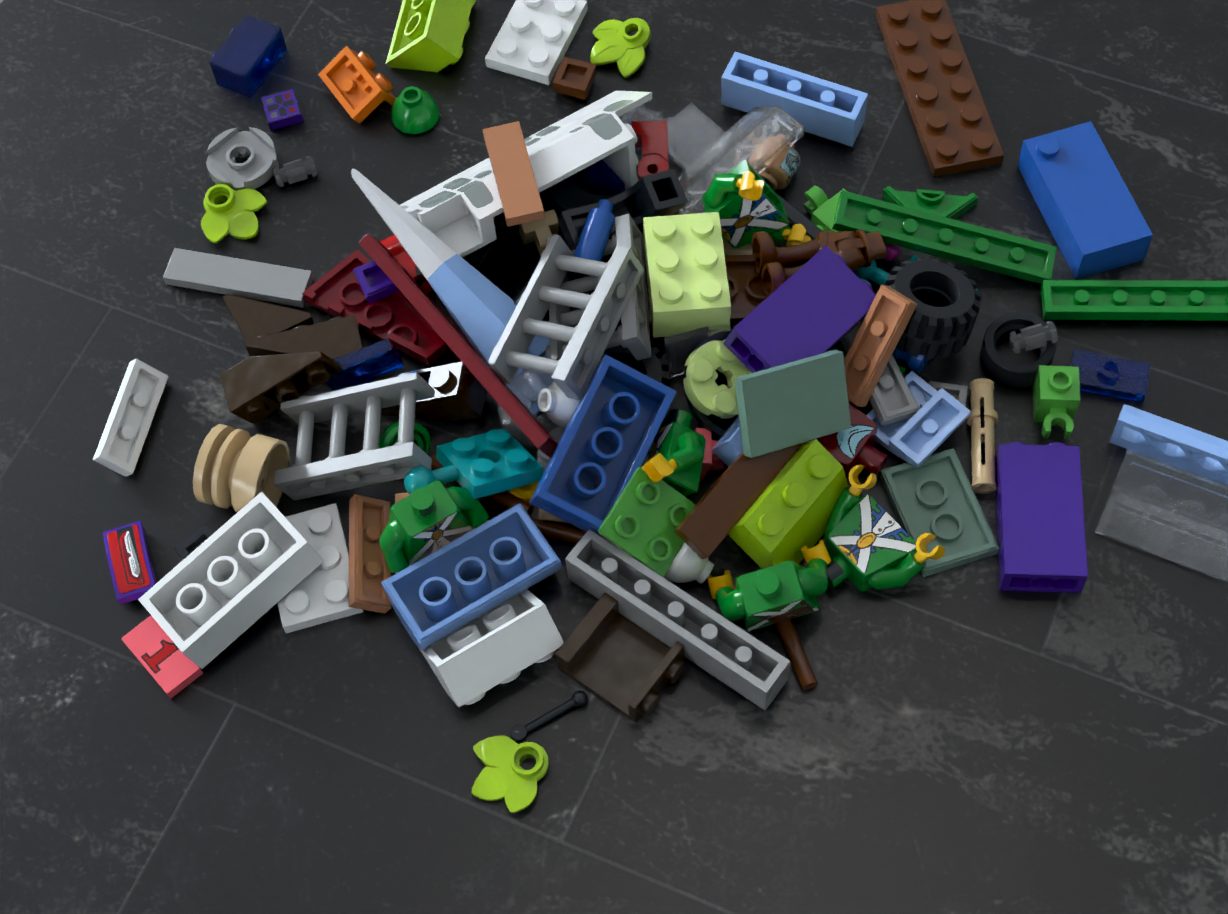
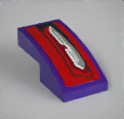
(129, 561)

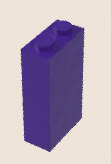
(802, 315)
(1040, 518)

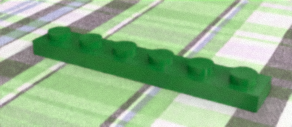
(946, 237)
(1134, 300)

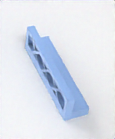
(1172, 443)

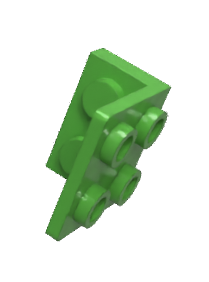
(645, 521)

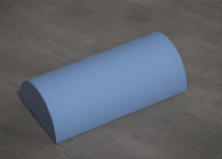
(470, 576)

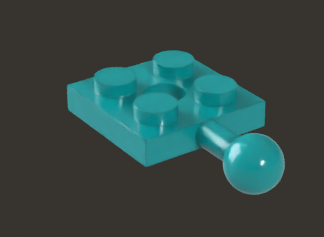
(480, 464)

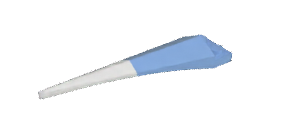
(468, 295)

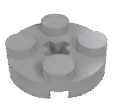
(231, 144)

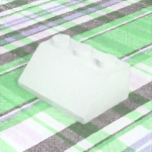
(494, 648)

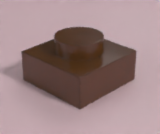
(574, 78)

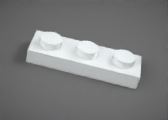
(130, 418)

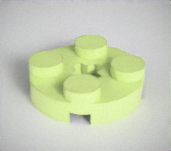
(701, 377)

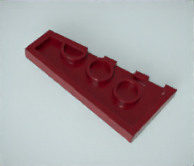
(386, 318)

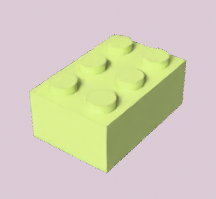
(685, 273)

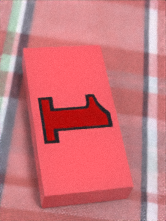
(161, 657)

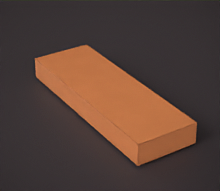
(513, 174)
(876, 343)
(366, 560)

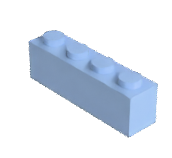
(815, 103)

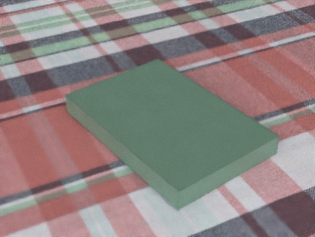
(792, 403)
(940, 502)

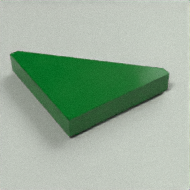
(932, 201)

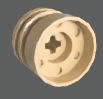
(238, 467)

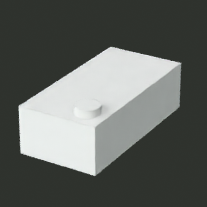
(230, 580)

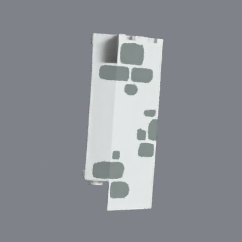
(465, 204)

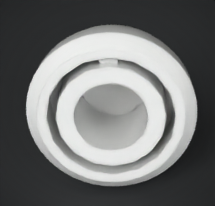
(557, 405)
(688, 567)

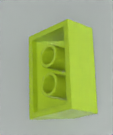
(429, 34)
(792, 508)

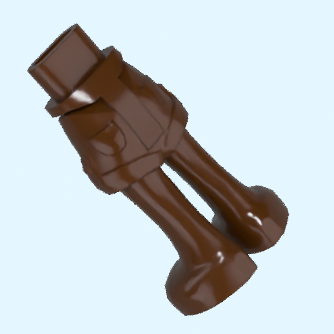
(854, 247)

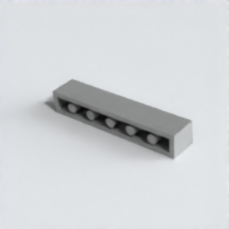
(676, 616)

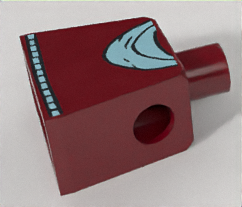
(856, 444)

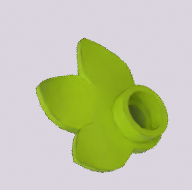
(618, 46)
(233, 216)
(503, 771)

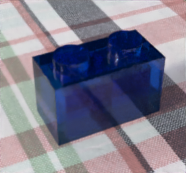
(248, 55)

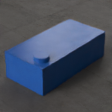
(1084, 200)
(602, 444)

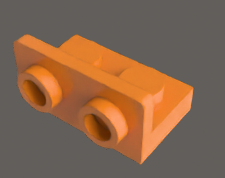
(356, 83)

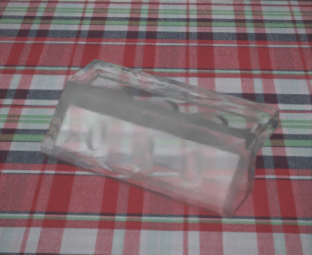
(756, 137)
(1169, 514)

